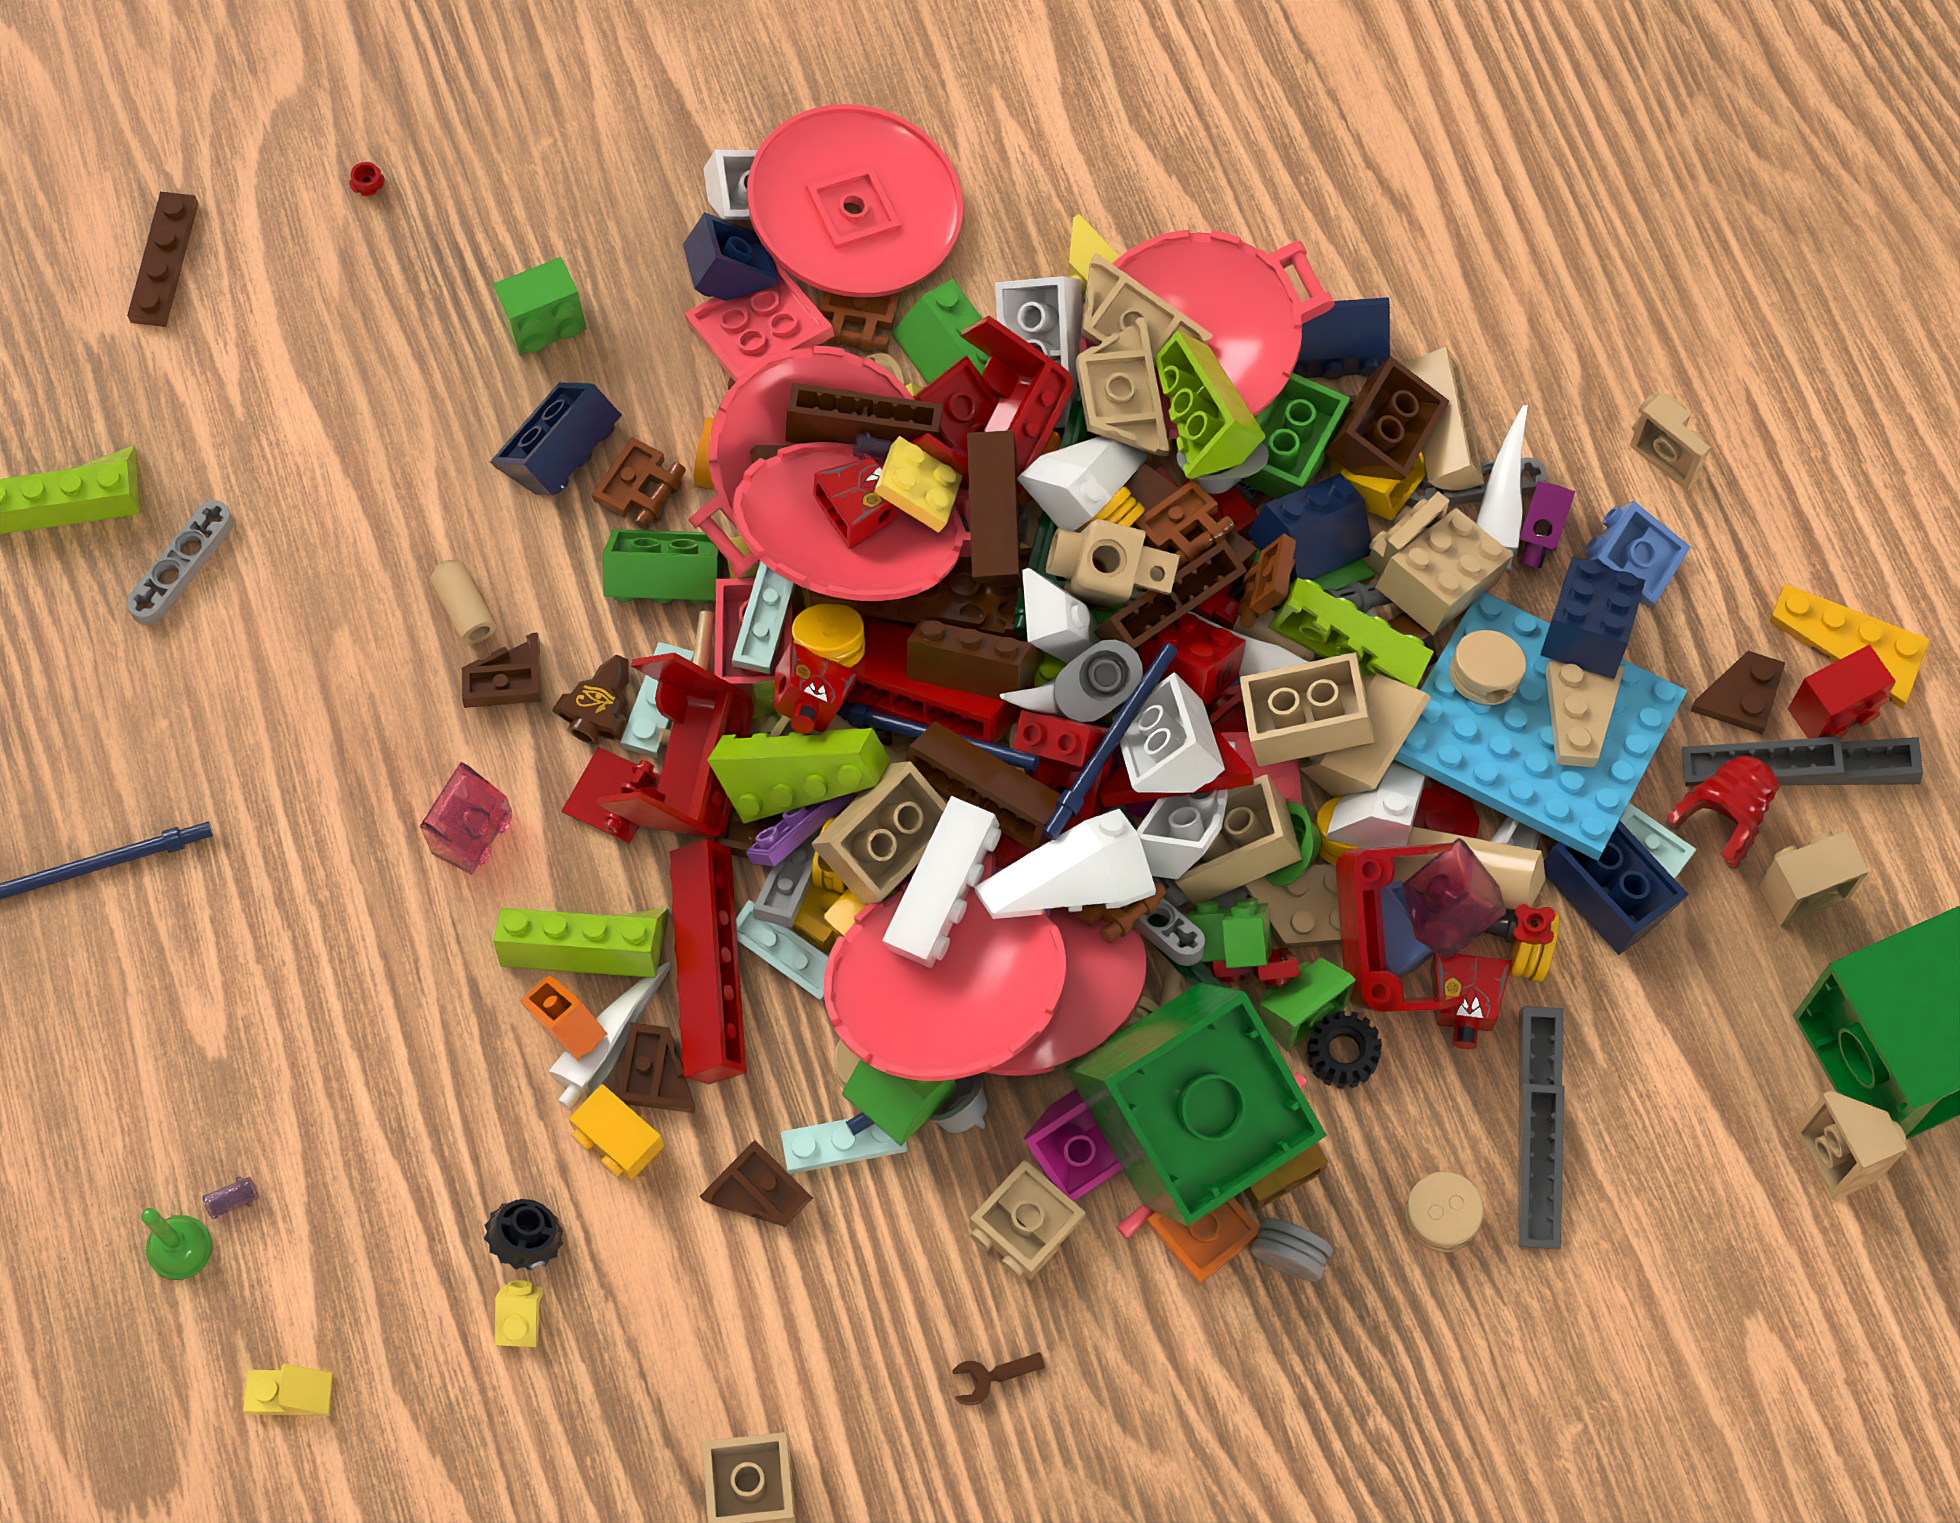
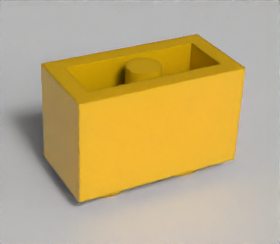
(615, 1133)

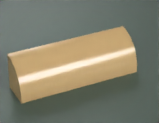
(1451, 448)
(1514, 868)

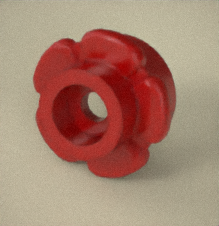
(366, 171)

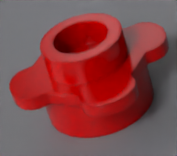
(1534, 935)

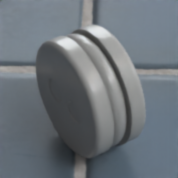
(1291, 1249)

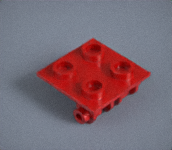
(606, 776)

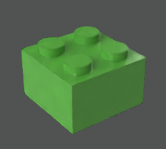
(540, 306)

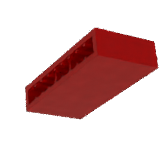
(885, 687)

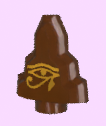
(598, 704)

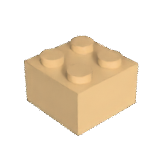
(1812, 877)
(749, 1479)

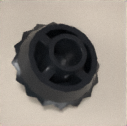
(523, 1234)

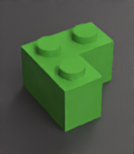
(1234, 932)

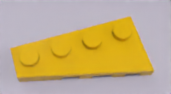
(1843, 631)

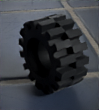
(1351, 1027)

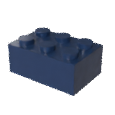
(1593, 617)

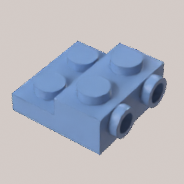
(1639, 546)

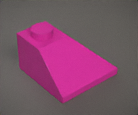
(1071, 1147)

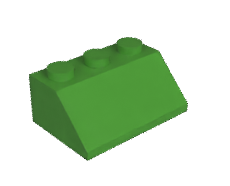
(933, 332)
(661, 566)

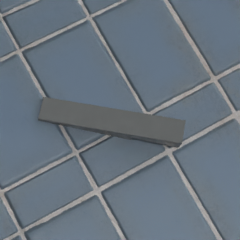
(1816, 761)
(1540, 1127)

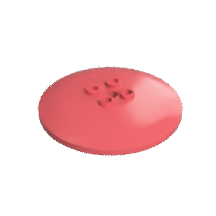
(864, 159)

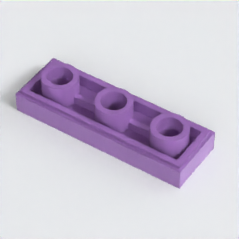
(798, 824)

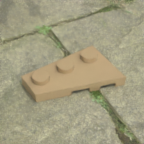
(1579, 711)

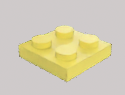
(918, 484)

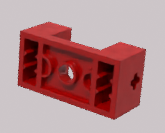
(1063, 752)

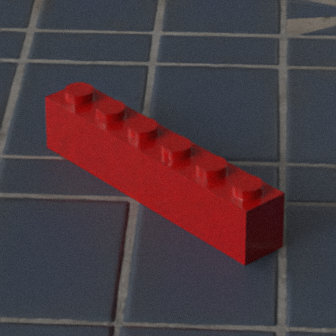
(707, 962)

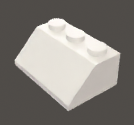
(1171, 742)

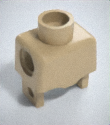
(1123, 559)

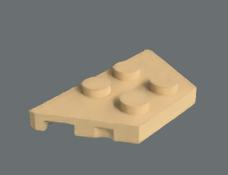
(1117, 300)
(1123, 391)
(1304, 910)

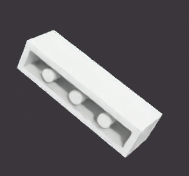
(942, 882)

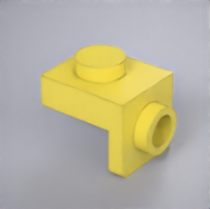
(517, 1314)

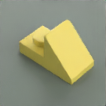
(288, 1391)

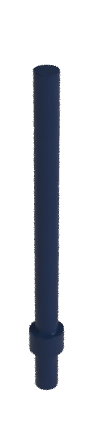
(864, 716)
(1072, 800)
(170, 840)

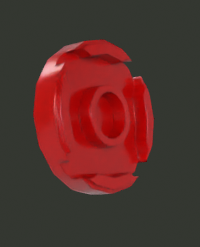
(1447, 812)

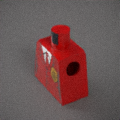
(850, 500)
(810, 688)
(1482, 985)

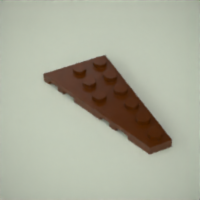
(952, 601)

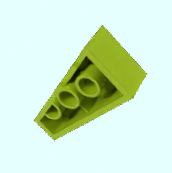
(796, 770)

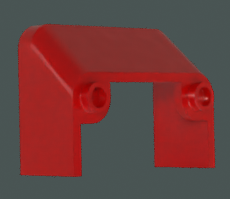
(1030, 391)
(688, 791)
(1359, 881)

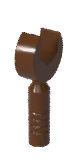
(999, 1373)

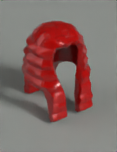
(1737, 791)

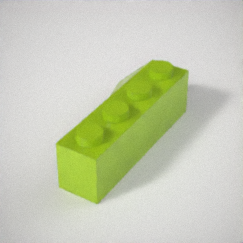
(1208, 410)
(71, 496)
(1337, 628)
(581, 942)

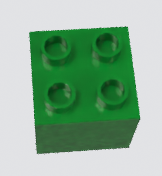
(1892, 1024)
(1196, 1102)

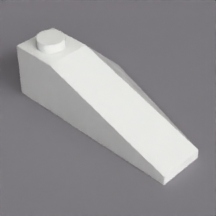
(727, 180)
(1047, 317)
(1080, 479)
(1056, 618)
(1380, 815)
(1181, 830)
(1083, 866)

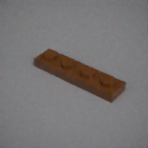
(162, 259)

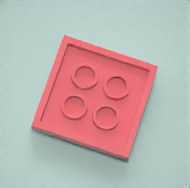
(759, 325)

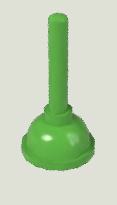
(176, 1245)

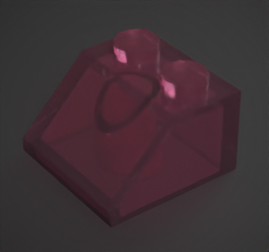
(466, 820)
(1452, 900)

